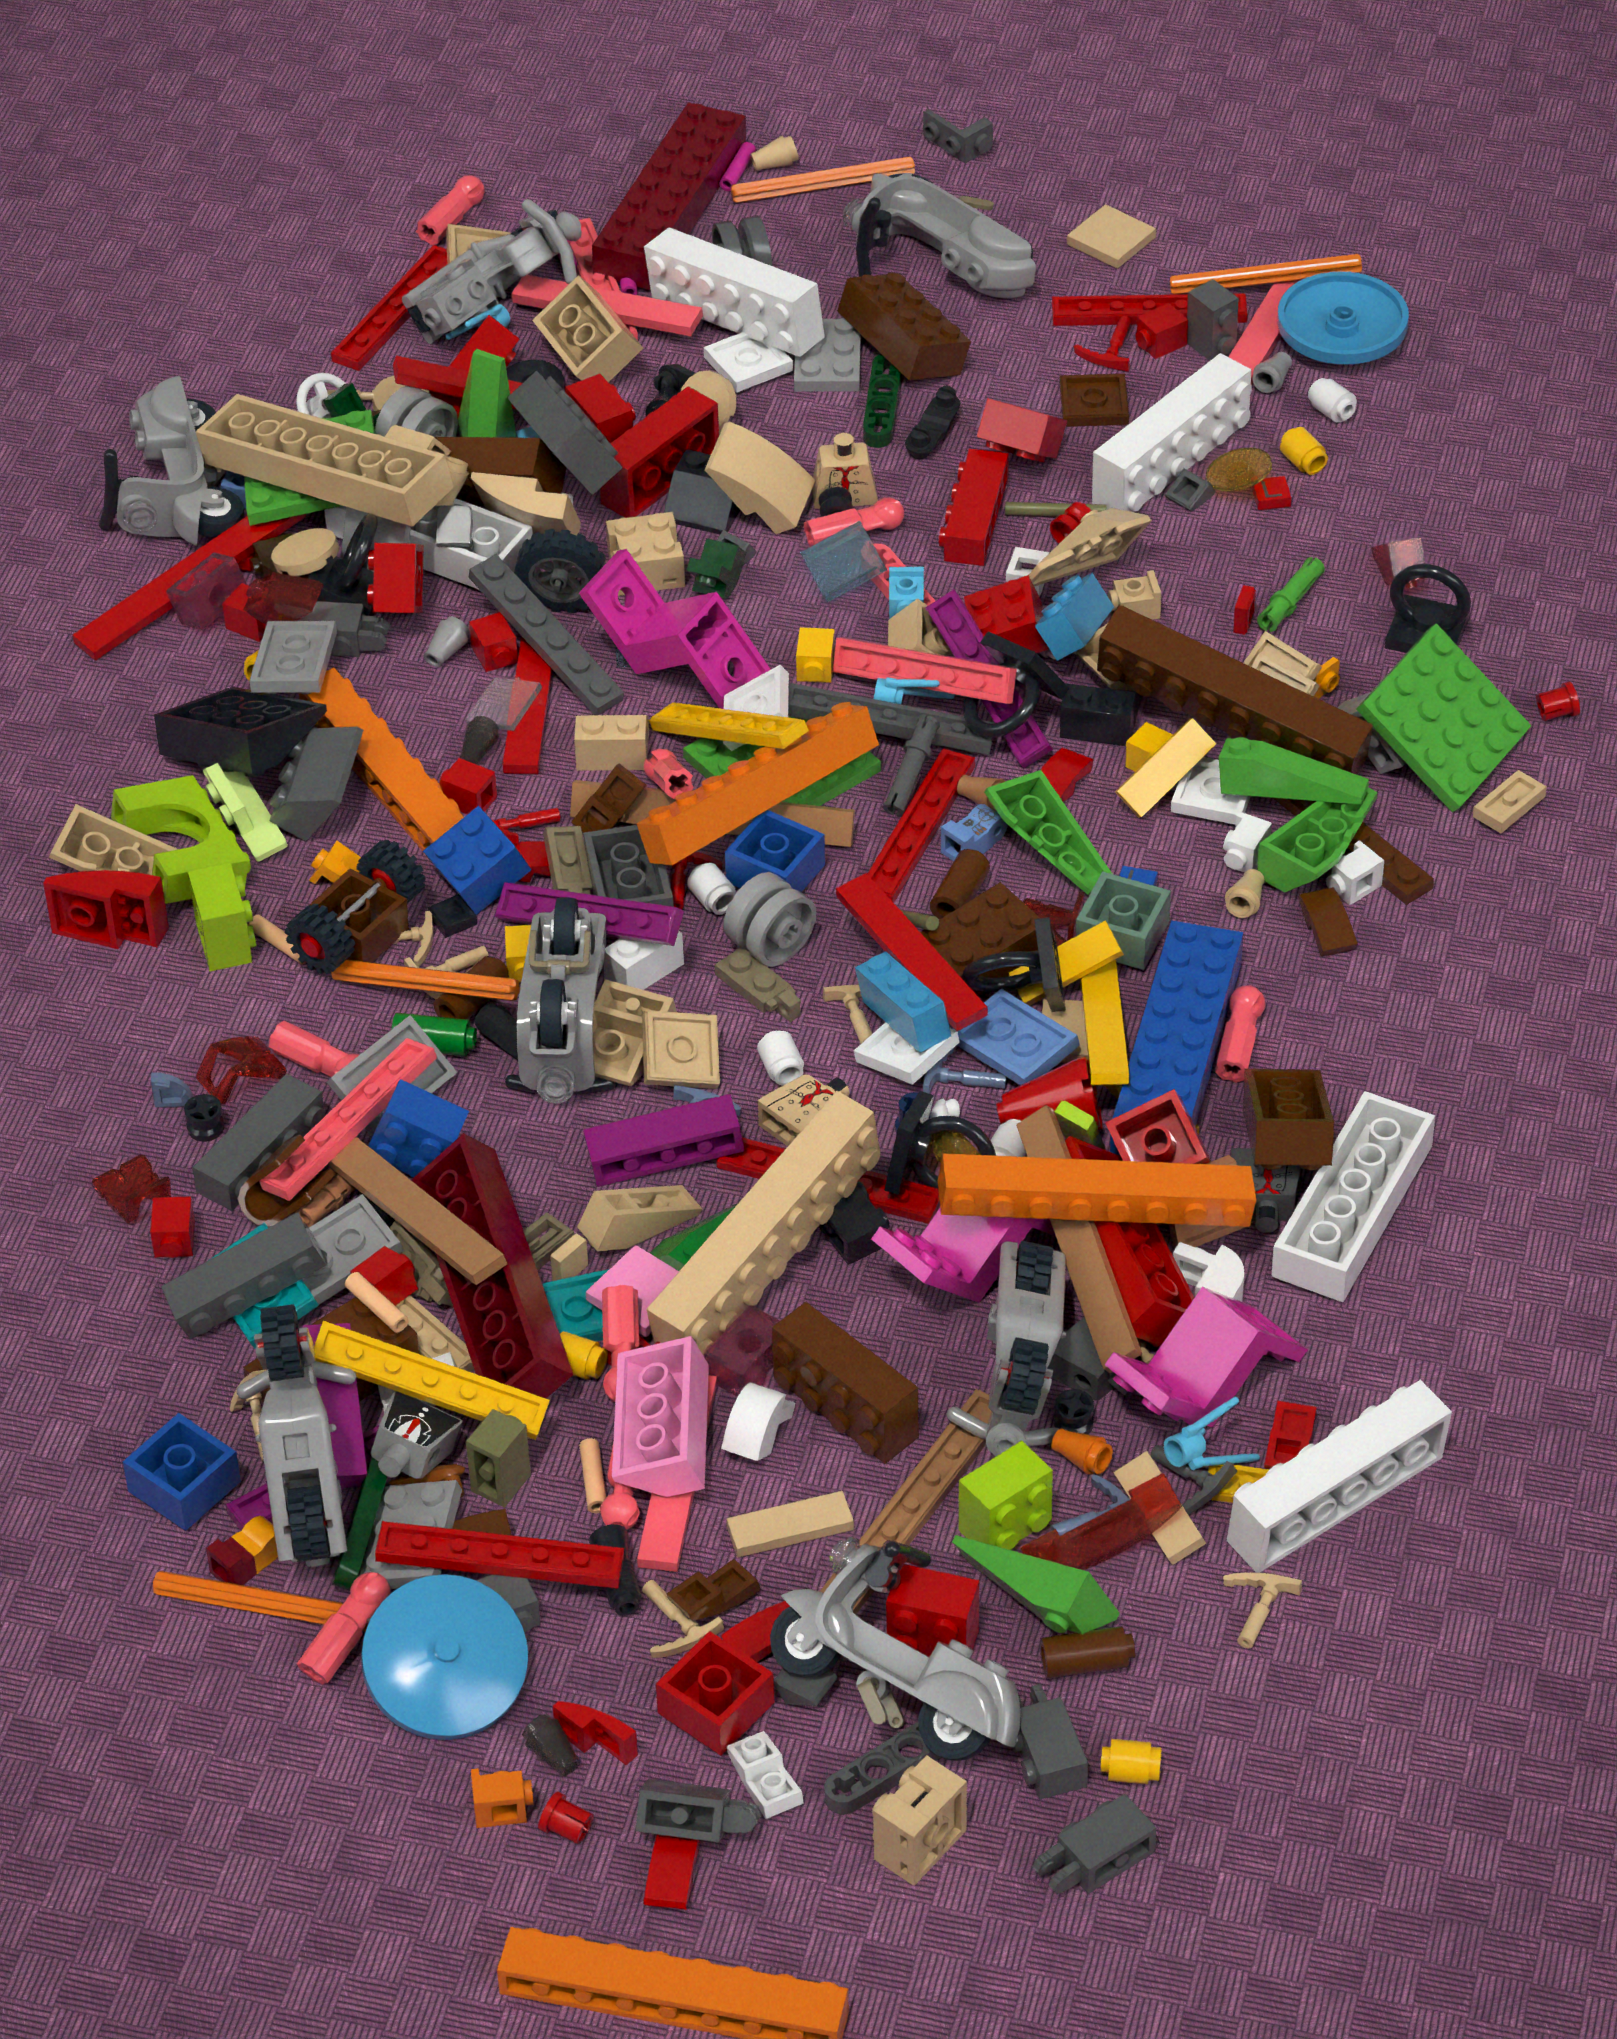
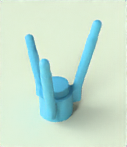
(498, 312)
(893, 689)
(1190, 1444)

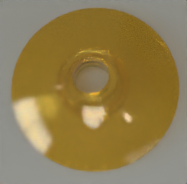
(1239, 469)

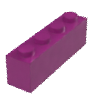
(663, 1140)
(344, 1411)

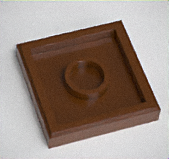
(1094, 400)

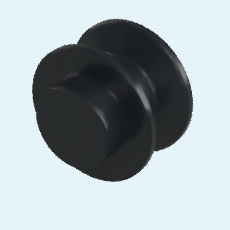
(834, 500)

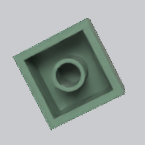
(1134, 913)

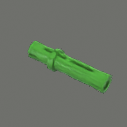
(1284, 601)

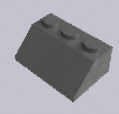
(314, 779)

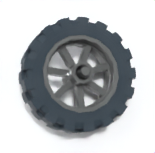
(557, 586)

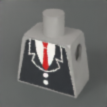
(413, 1437)

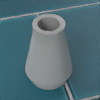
(1271, 373)
(447, 640)

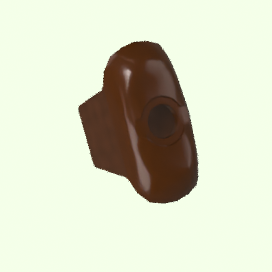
(266, 1207)

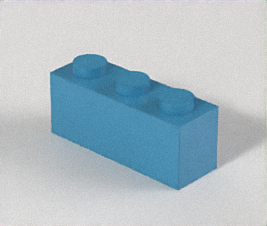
(1074, 615)
(903, 1001)

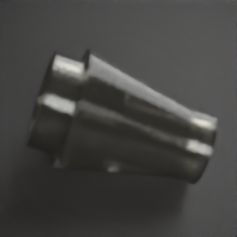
(479, 739)
(549, 1742)

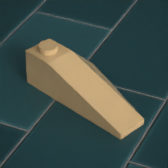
(1094, 542)
(100, 843)

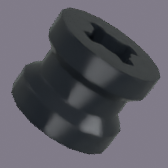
(204, 1117)
(1073, 1403)

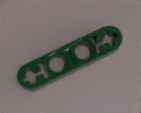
(881, 400)
(360, 1526)

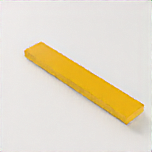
(728, 725)
(1104, 1027)
(426, 1378)

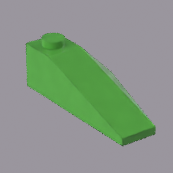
(485, 404)
(1274, 772)
(1044, 821)
(1311, 842)
(1054, 1592)

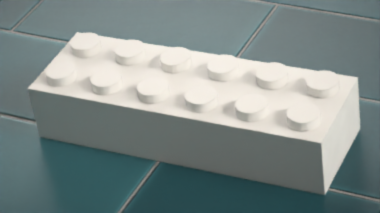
(736, 291)
(1172, 435)
(490, 536)
(1354, 1197)
(1338, 1475)

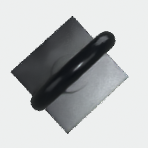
(346, 578)
(1418, 614)
(1031, 676)
(1042, 964)
(916, 1139)

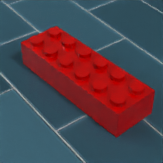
(1141, 1264)

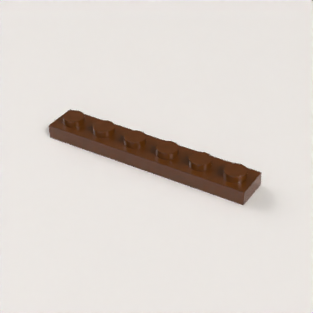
(1400, 874)

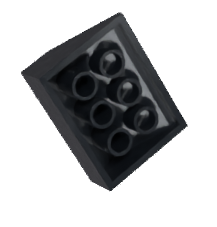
(236, 729)

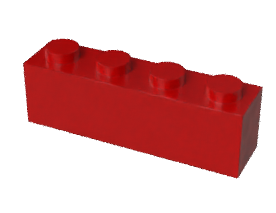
(489, 337)
(974, 507)

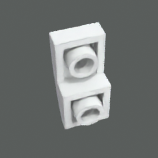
(764, 1774)

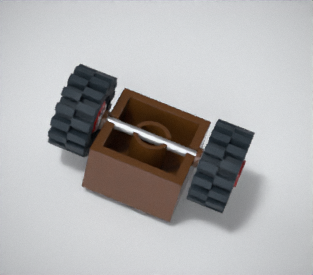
(359, 911)

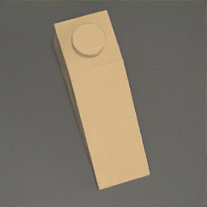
(633, 1215)

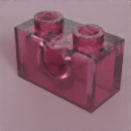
(202, 591)
(743, 1351)

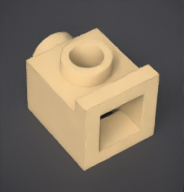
(1138, 594)

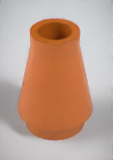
(1084, 1450)

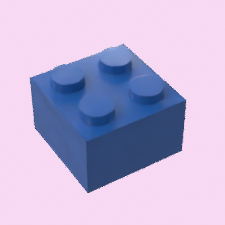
(777, 847)
(477, 859)
(416, 1128)
(182, 1471)

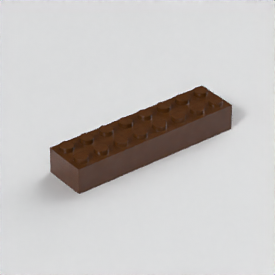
(1227, 692)

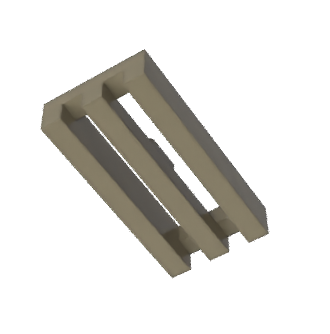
(543, 1247)

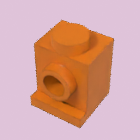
(500, 1798)

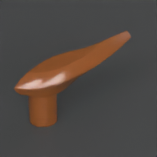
(438, 1473)

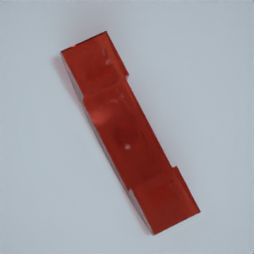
(1112, 1531)

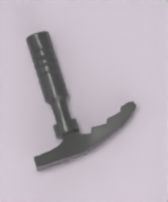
(1211, 1483)

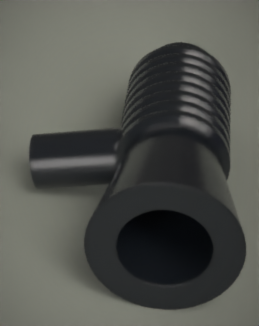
(627, 1597)

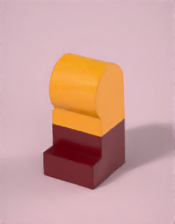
(243, 1553)

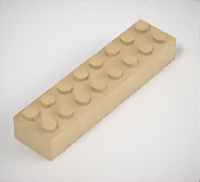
(325, 459)
(768, 1225)

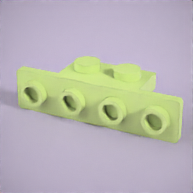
(245, 810)

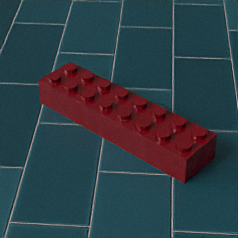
(669, 189)
(507, 1314)

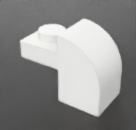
(1216, 1272)
(755, 1421)

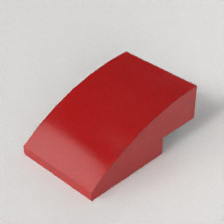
(107, 907)

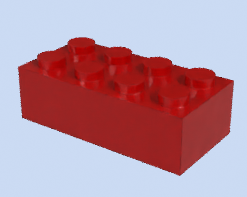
(654, 449)

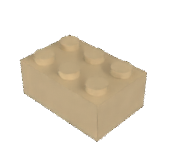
(587, 332)

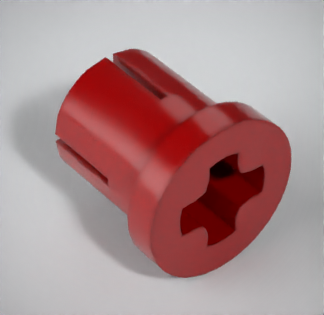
(1558, 702)
(565, 1818)

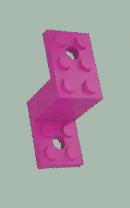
(672, 633)
(958, 1250)
(1204, 1357)

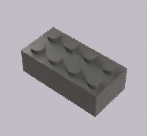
(566, 431)

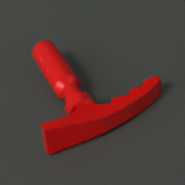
(1110, 358)
(527, 820)
(678, 877)

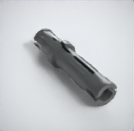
(916, 753)

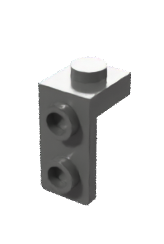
(962, 144)

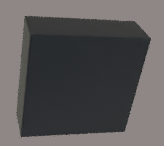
(452, 916)

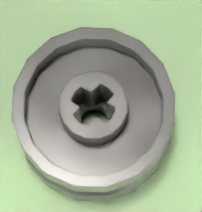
(419, 412)
(769, 919)

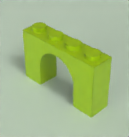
(181, 808)

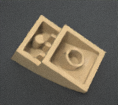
(759, 477)
(526, 502)
(619, 1030)

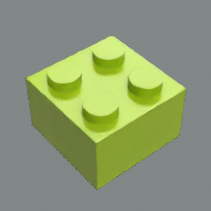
(222, 916)
(1006, 1498)

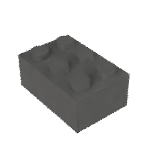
(622, 868)

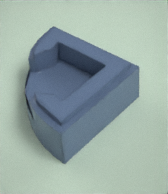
(169, 1090)

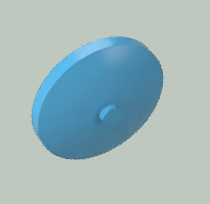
(1343, 317)
(444, 1657)

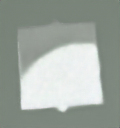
(505, 701)

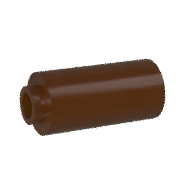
(960, 882)
(466, 1006)
(1086, 1652)

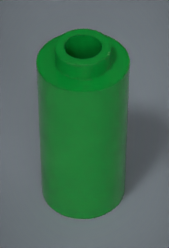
(449, 1035)

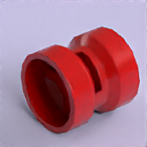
(1067, 522)

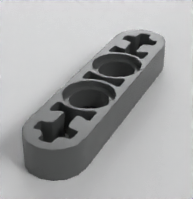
(869, 1788)

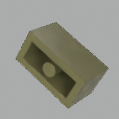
(498, 1457)

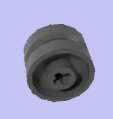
(747, 240)

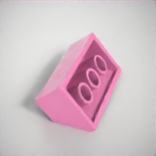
(661, 1418)

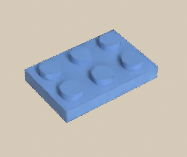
(1017, 1039)

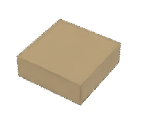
(569, 1258)

